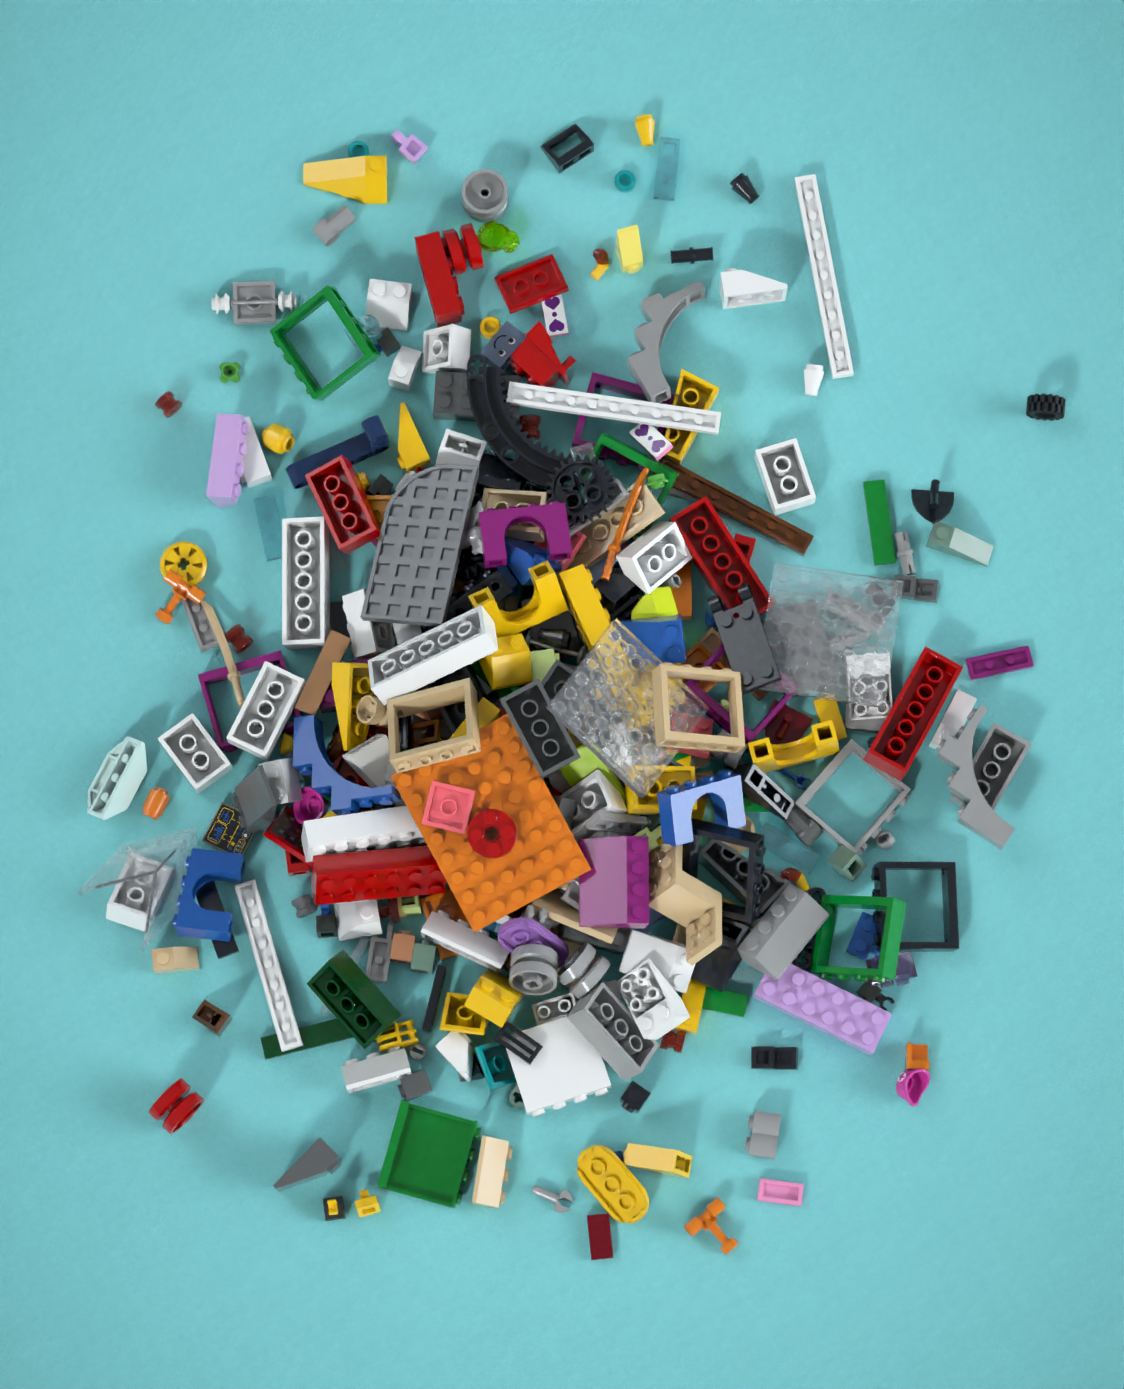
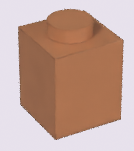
(402, 947)

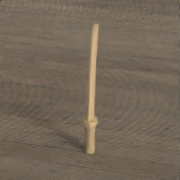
(234, 675)

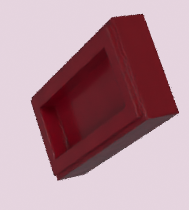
(600, 1236)

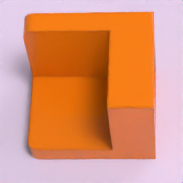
(916, 1056)

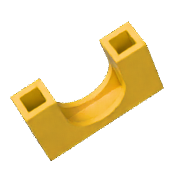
(545, 603)
(818, 744)

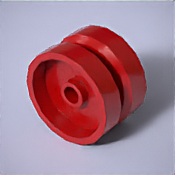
(466, 248)
(176, 1106)

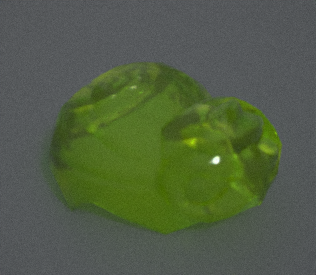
(497, 237)

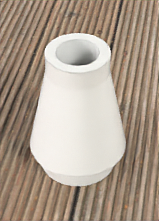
(812, 378)

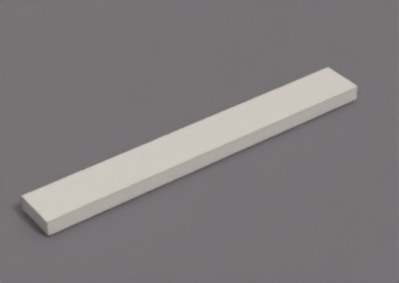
(268, 965)

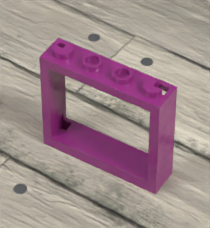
(620, 387)
(220, 674)
(720, 714)

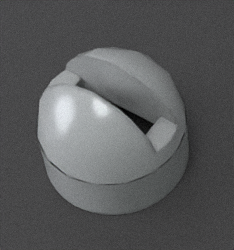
(881, 838)
(416, 1056)

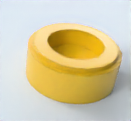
(489, 327)

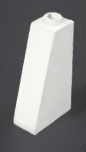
(370, 761)

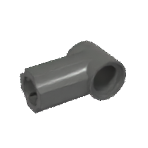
(805, 829)

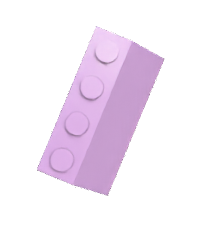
(227, 459)

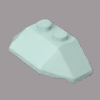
(117, 779)

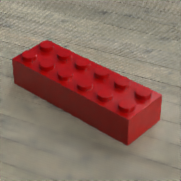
(718, 555)
(913, 713)
(375, 875)

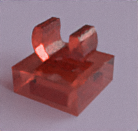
(390, 911)

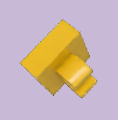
(367, 1205)

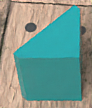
(495, 1065)

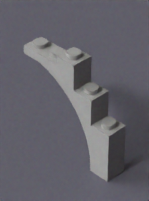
(649, 337)
(978, 814)

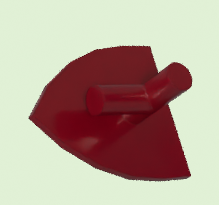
(787, 725)

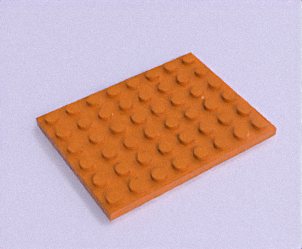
(504, 781)

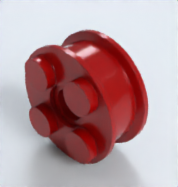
(477, 833)

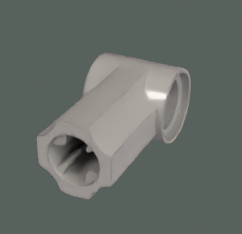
(329, 229)

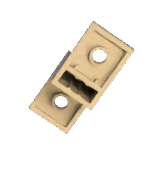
(685, 901)

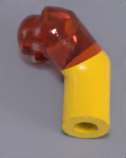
(602, 263)
(795, 876)

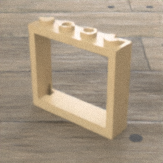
(424, 701)
(674, 739)

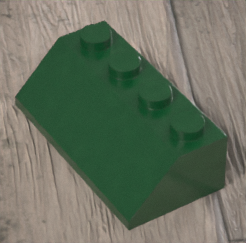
(353, 999)

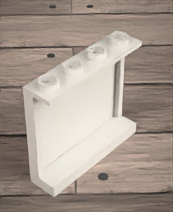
(562, 1070)

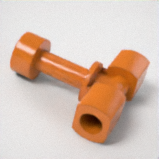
(181, 590)
(708, 1220)

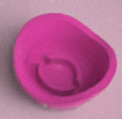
(311, 807)
(912, 1085)

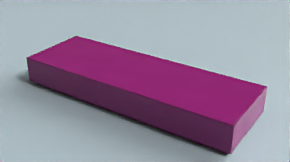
(999, 663)

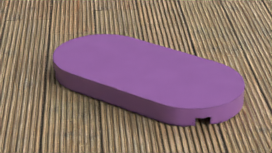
(528, 931)

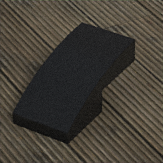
(774, 1058)

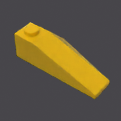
(355, 177)

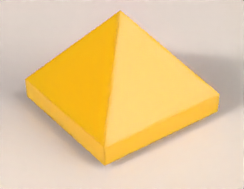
(286, 743)

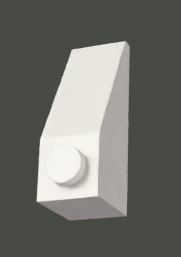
(254, 462)
(954, 717)

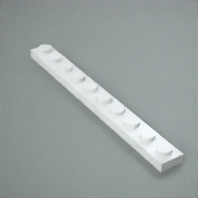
(824, 276)
(613, 408)

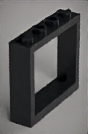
(756, 868)
(949, 898)

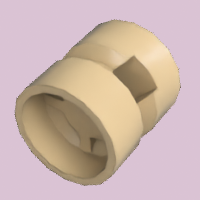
(372, 711)

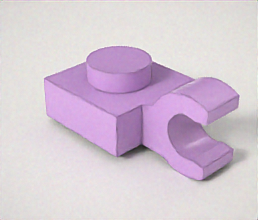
(410, 147)

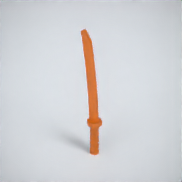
(615, 549)

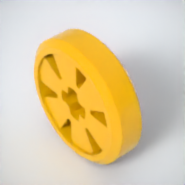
(191, 554)

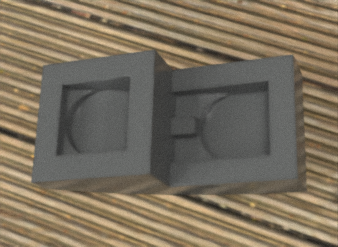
(918, 589)

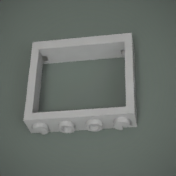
(887, 815)

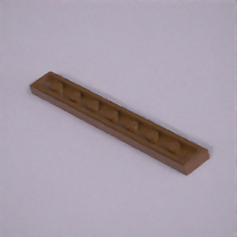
(740, 509)

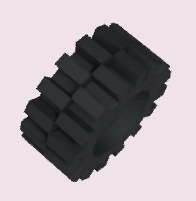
(1045, 407)

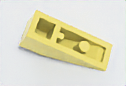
(629, 249)

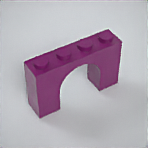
(549, 518)

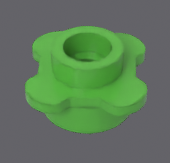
(225, 368)
(656, 481)

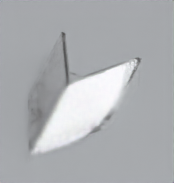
(160, 865)

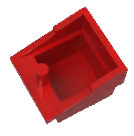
(538, 360)

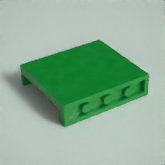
(428, 1155)

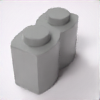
(763, 1135)

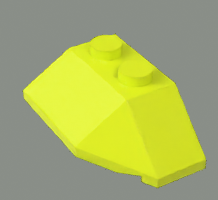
(656, 604)

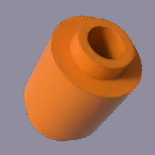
(156, 803)

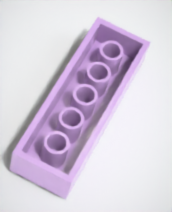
(825, 1007)

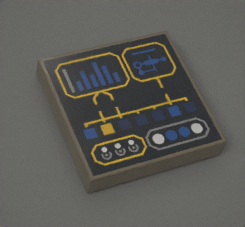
(226, 831)

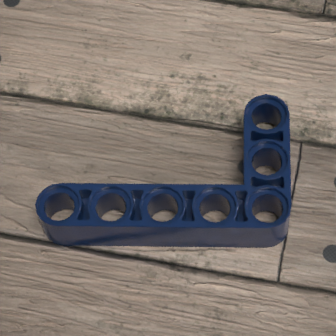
(356, 449)

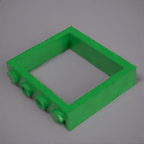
(292, 357)
(642, 459)
(890, 941)

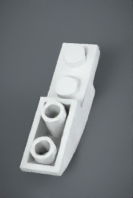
(562, 1005)

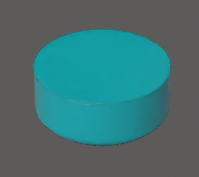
(358, 149)
(625, 181)

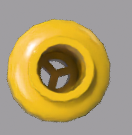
(278, 438)

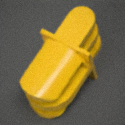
(394, 1036)

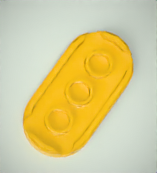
(612, 1184)

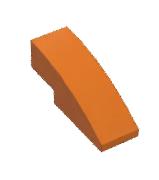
(683, 594)

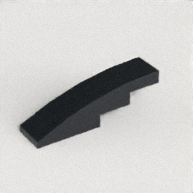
(210, 900)

